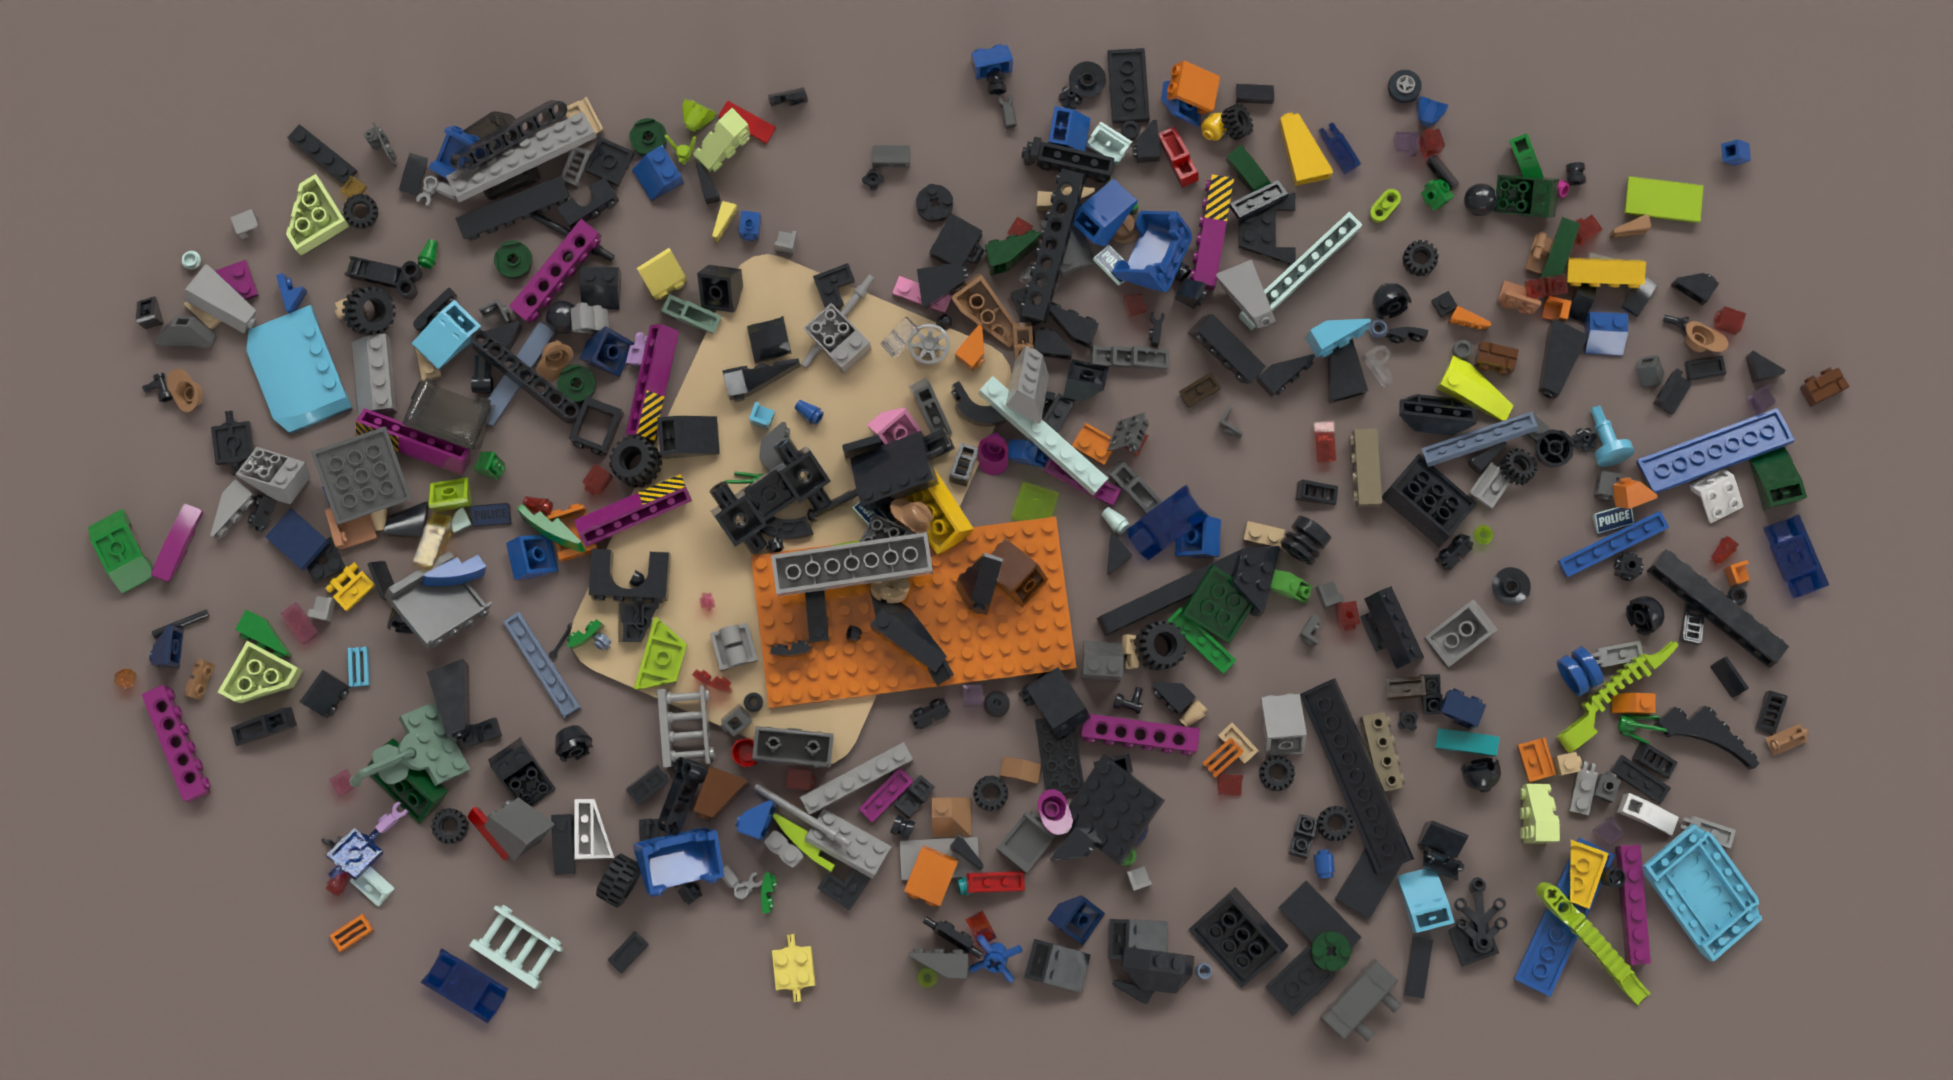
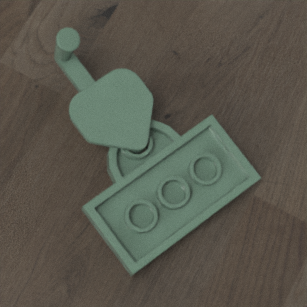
(426, 743)

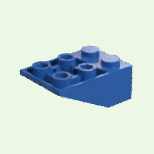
(1104, 213)

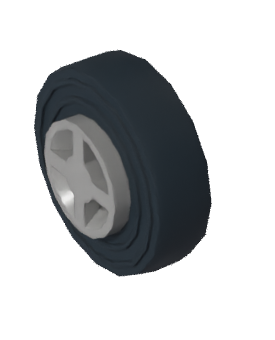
(1406, 79)

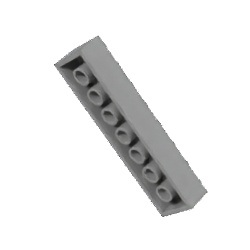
(851, 564)

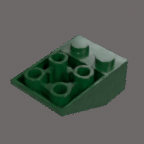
(1527, 195)
(1005, 254)
(1777, 479)

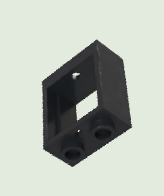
(604, 408)

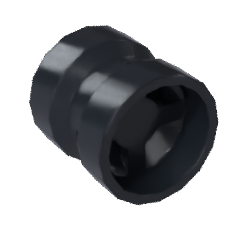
(996, 82)
(1576, 174)
(902, 827)
(1616, 879)

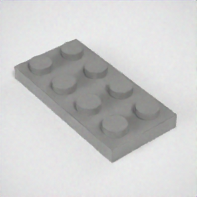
(863, 854)

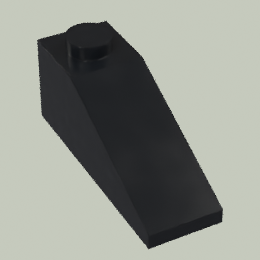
(563, 843)

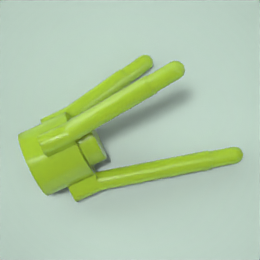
(683, 152)

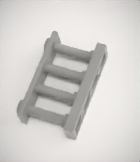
(669, 737)

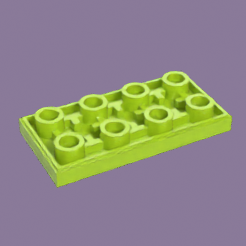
(1663, 199)

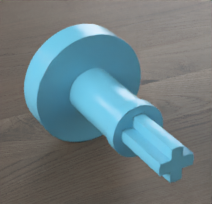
(1613, 450)

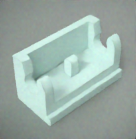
(1109, 142)

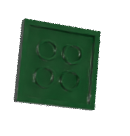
(1217, 605)

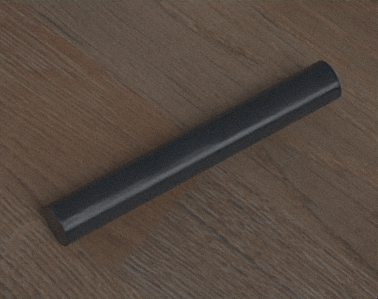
(183, 622)

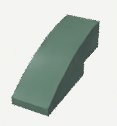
(690, 314)

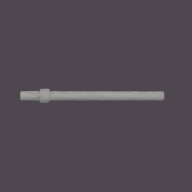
(860, 292)
(831, 833)

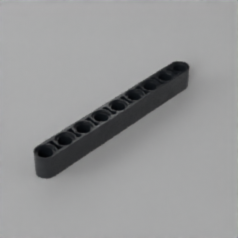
(1161, 597)

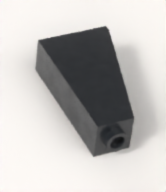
(1560, 355)
(1345, 374)
(451, 695)

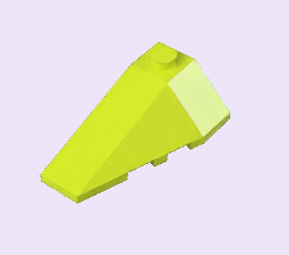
(1471, 387)

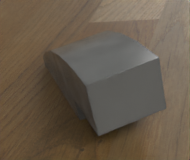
(1134, 487)

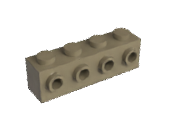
(1366, 468)
(1381, 750)

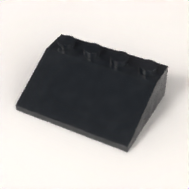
(893, 471)
(1429, 500)
(1238, 937)

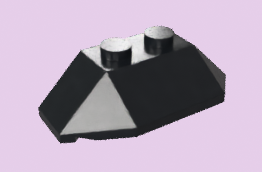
(1436, 414)
(1157, 969)

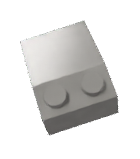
(1461, 633)

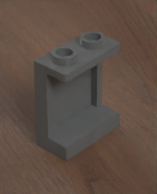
(1026, 841)

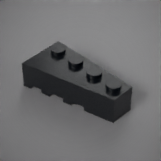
(1226, 348)

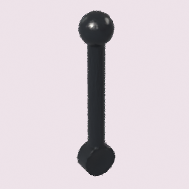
(553, 654)

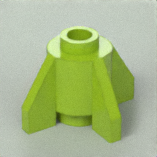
(696, 115)

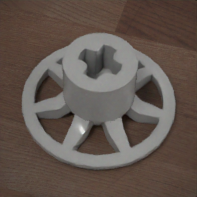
(929, 345)

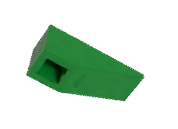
(1525, 156)
(490, 465)
(261, 630)

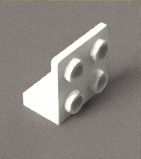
(1718, 494)

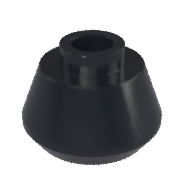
(994, 709)

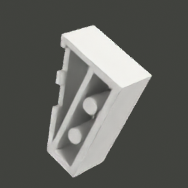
(589, 832)

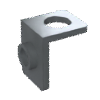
(494, 305)
(1227, 428)

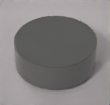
(1462, 349)

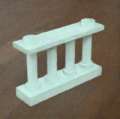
(499, 955)

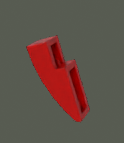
(1178, 157)

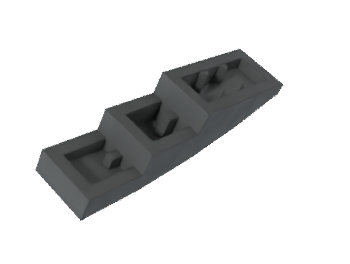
(1129, 357)

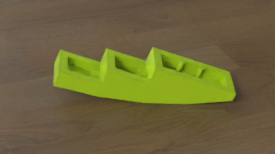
(798, 836)

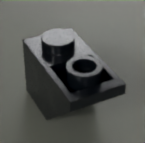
(1191, 293)
(1174, 694)

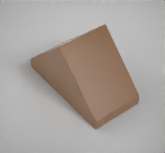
(1020, 769)

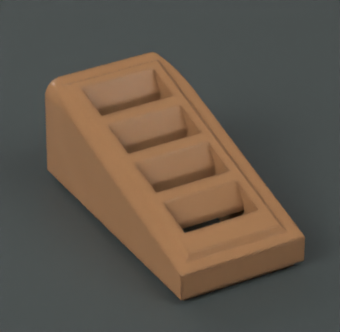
(1635, 227)

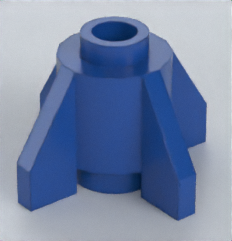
(1430, 111)

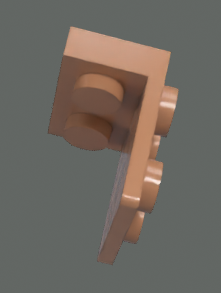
(1515, 297)
(351, 532)

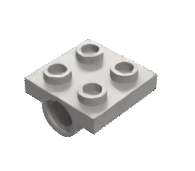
(734, 646)

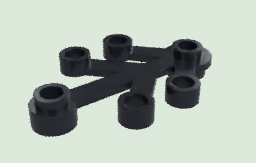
(1480, 918)

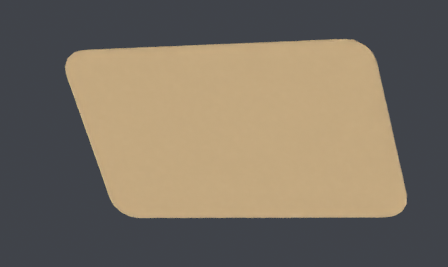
(700, 549)

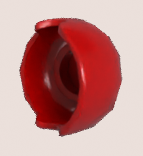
(742, 753)

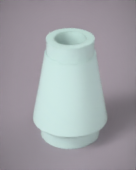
(1116, 521)

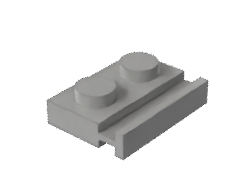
(1490, 486)

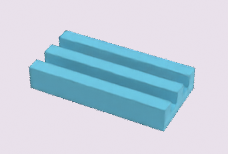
(357, 650)

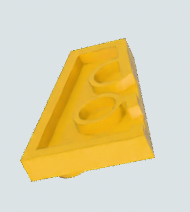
(1585, 872)

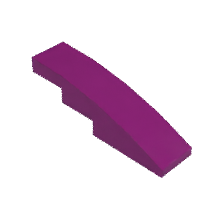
(1106, 493)
(176, 543)

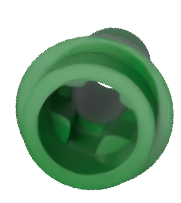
(427, 257)

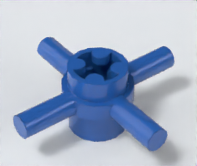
(995, 958)

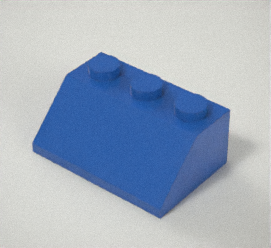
(756, 820)

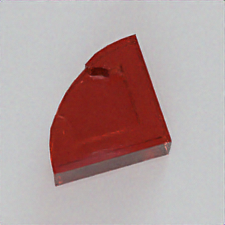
(1019, 227)

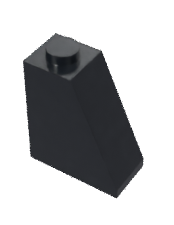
(940, 281)

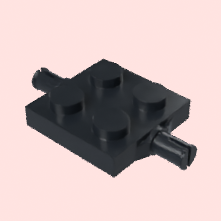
(232, 442)
(960, 940)

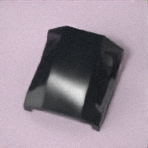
(769, 340)

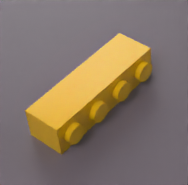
(1605, 271)

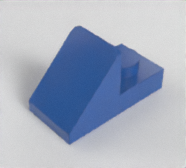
(291, 297)

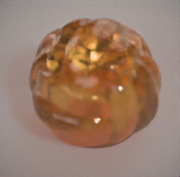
(125, 678)

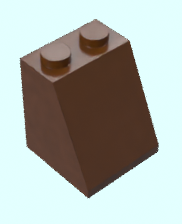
(1019, 574)
(718, 793)

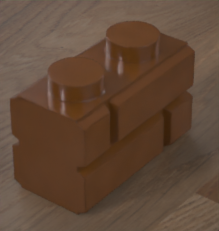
(1496, 358)
(1824, 387)

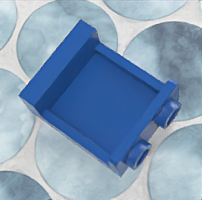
(453, 142)

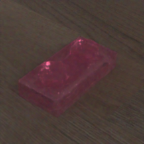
(299, 623)

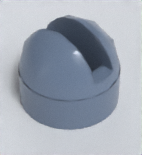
(1203, 975)

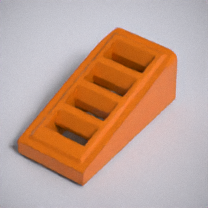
(1466, 318)

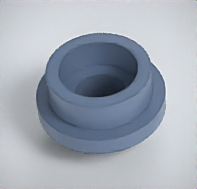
(1382, 324)
(602, 641)

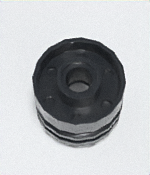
(1307, 537)

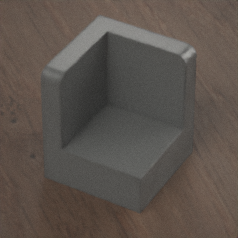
(1650, 371)
(1329, 595)

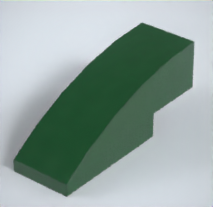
(1247, 169)

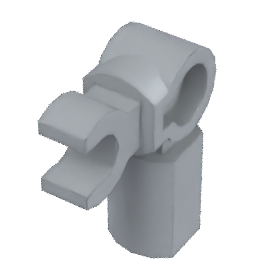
(431, 185)
(741, 890)

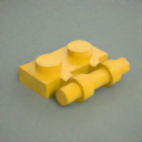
(354, 590)

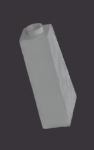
(1247, 292)
(220, 300)

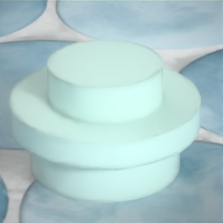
(191, 260)

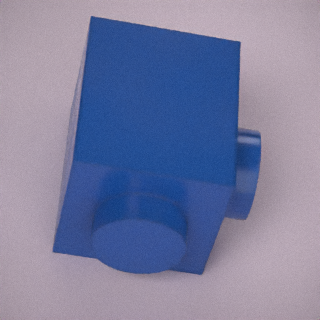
(1736, 152)
(750, 225)

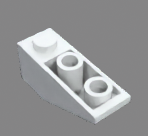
(1647, 813)

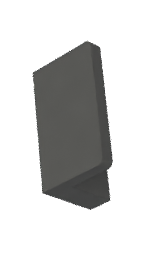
(891, 156)

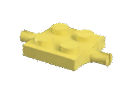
(793, 967)

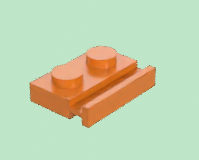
(1093, 444)
(1536, 759)

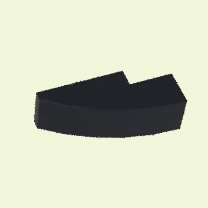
(264, 726)

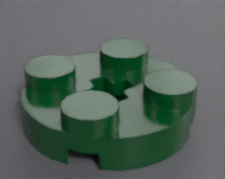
(639, 132)
(510, 270)
(582, 374)
(1330, 962)

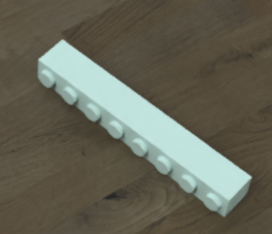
(1308, 263)
(1045, 438)

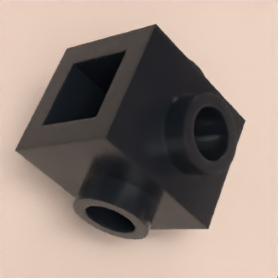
(1624, 571)

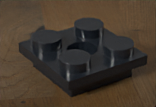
(333, 566)

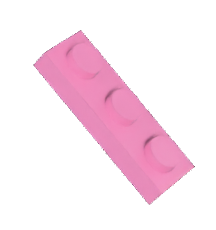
(910, 291)

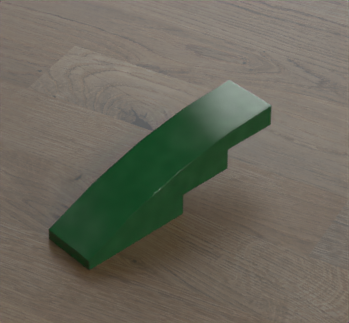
(1560, 248)

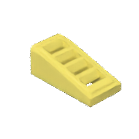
(725, 216)

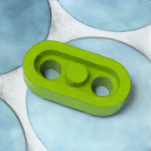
(1384, 205)

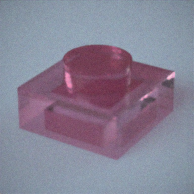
(341, 782)

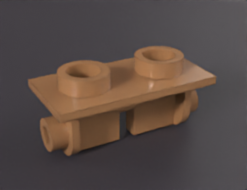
(202, 671)
(1787, 739)

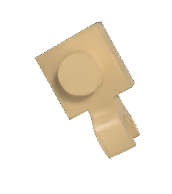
(1129, 650)

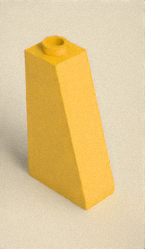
(1302, 152)

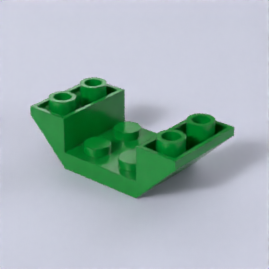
(120, 551)

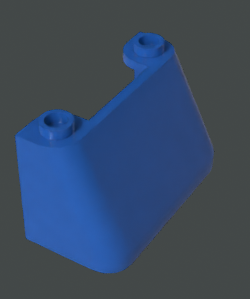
(1157, 252)
(679, 859)

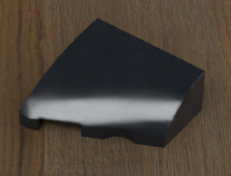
(793, 96)
(407, 522)
(634, 620)

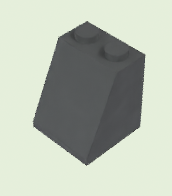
(1102, 661)
(518, 827)

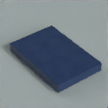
(297, 539)

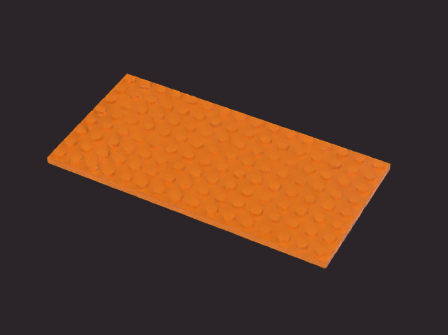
(977, 646)

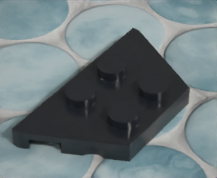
(1255, 573)

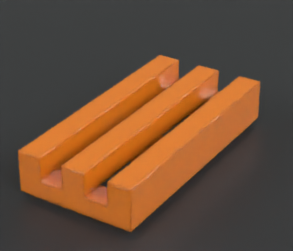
(1212, 767)
(366, 923)

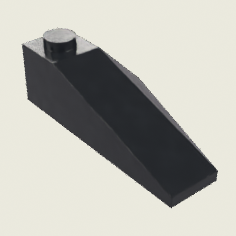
(744, 382)
(979, 583)
(905, 631)

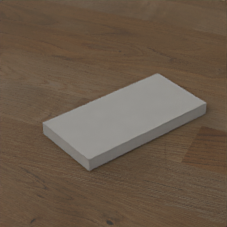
(910, 850)

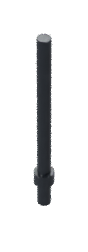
(562, 230)

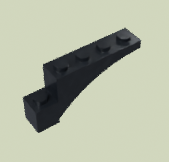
(1706, 727)

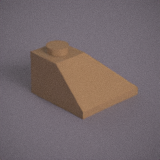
(951, 817)

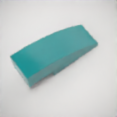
(1467, 742)

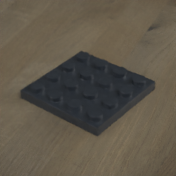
(1113, 808)

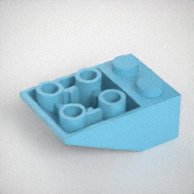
(1335, 333)
(446, 335)
(1424, 900)

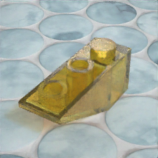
(433, 540)

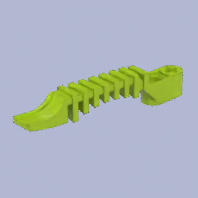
(1584, 728)
(1594, 941)

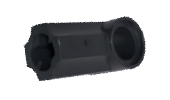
(482, 380)

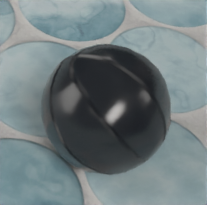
(1480, 199)
(559, 317)

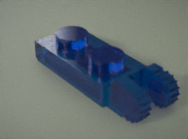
(1340, 149)

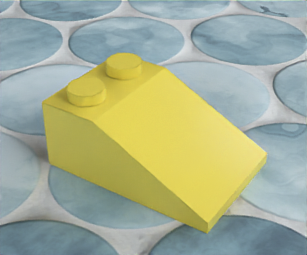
(662, 275)

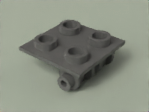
(378, 139)
(1129, 433)

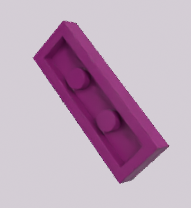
(886, 795)

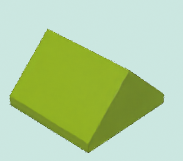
(450, 495)

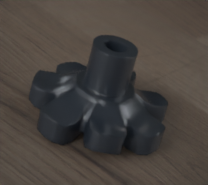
(1070, 98)
(1584, 439)

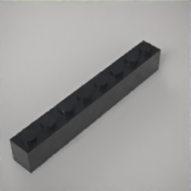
(1718, 608)

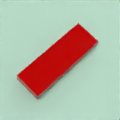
(758, 127)
(995, 882)

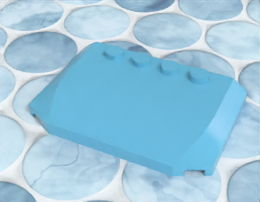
(296, 370)
(1703, 891)

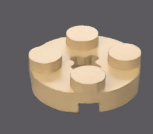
(892, 595)

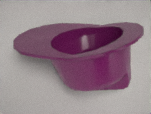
(993, 454)
(1054, 812)

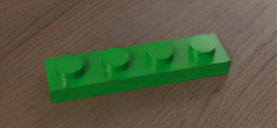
(1203, 642)

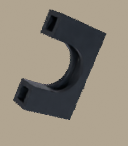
(653, 588)

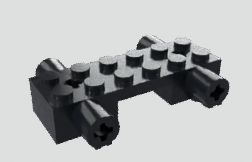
(770, 495)

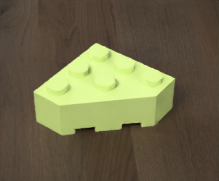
(728, 135)
(314, 216)
(258, 675)
(1539, 821)

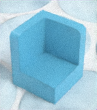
(761, 416)

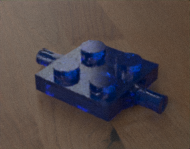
(354, 853)

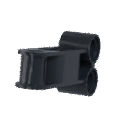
(385, 274)
(689, 774)

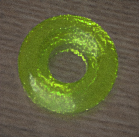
(1489, 534)
(932, 982)

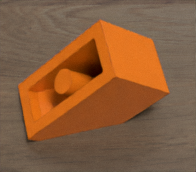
(972, 350)
(1631, 493)
(1634, 703)

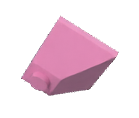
(893, 425)

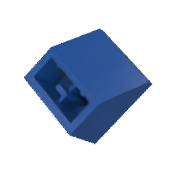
(1069, 128)

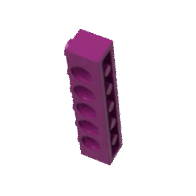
(545, 273)
(153, 700)
(1189, 734)

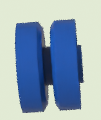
(1580, 671)

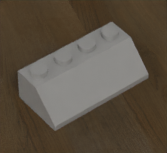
(374, 374)
(1028, 384)

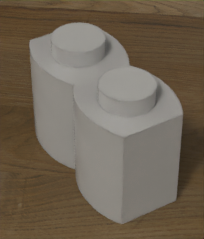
(589, 318)
(780, 845)

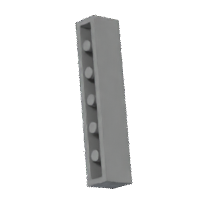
(856, 779)

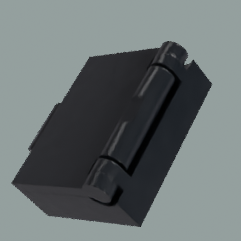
(957, 242)

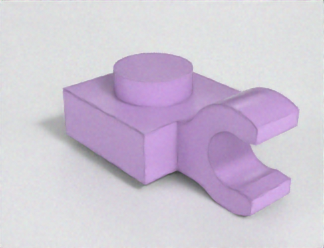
(637, 350)
(388, 821)

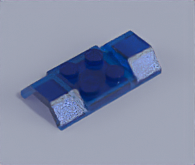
(1166, 523)
(1796, 556)
(465, 986)

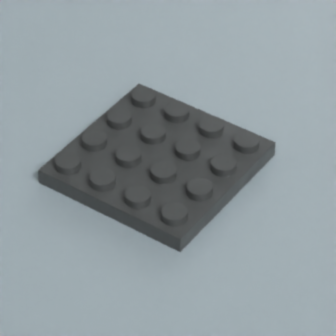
(361, 475)

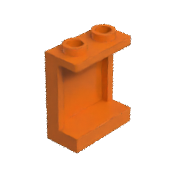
(1193, 86)
(567, 518)
(931, 876)

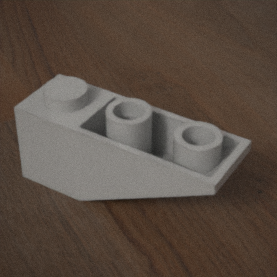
(231, 506)

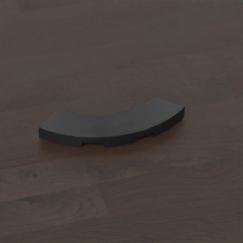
(787, 528)

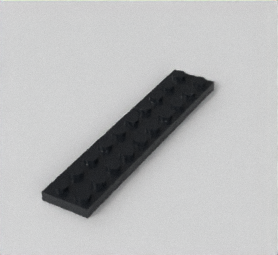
(1356, 776)

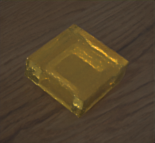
(353, 187)

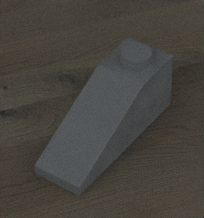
(929, 406)

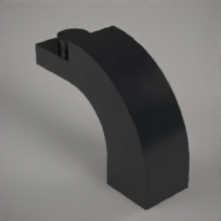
(974, 413)

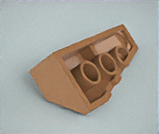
(983, 307)

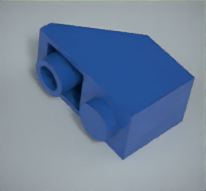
(1026, 453)

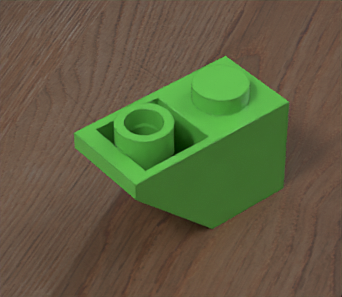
(1290, 586)

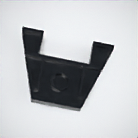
(1258, 232)

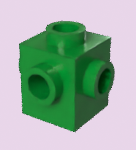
(1437, 194)

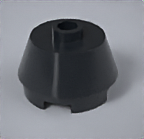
(572, 742)

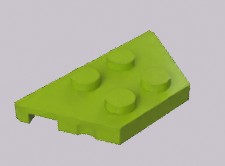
(661, 657)

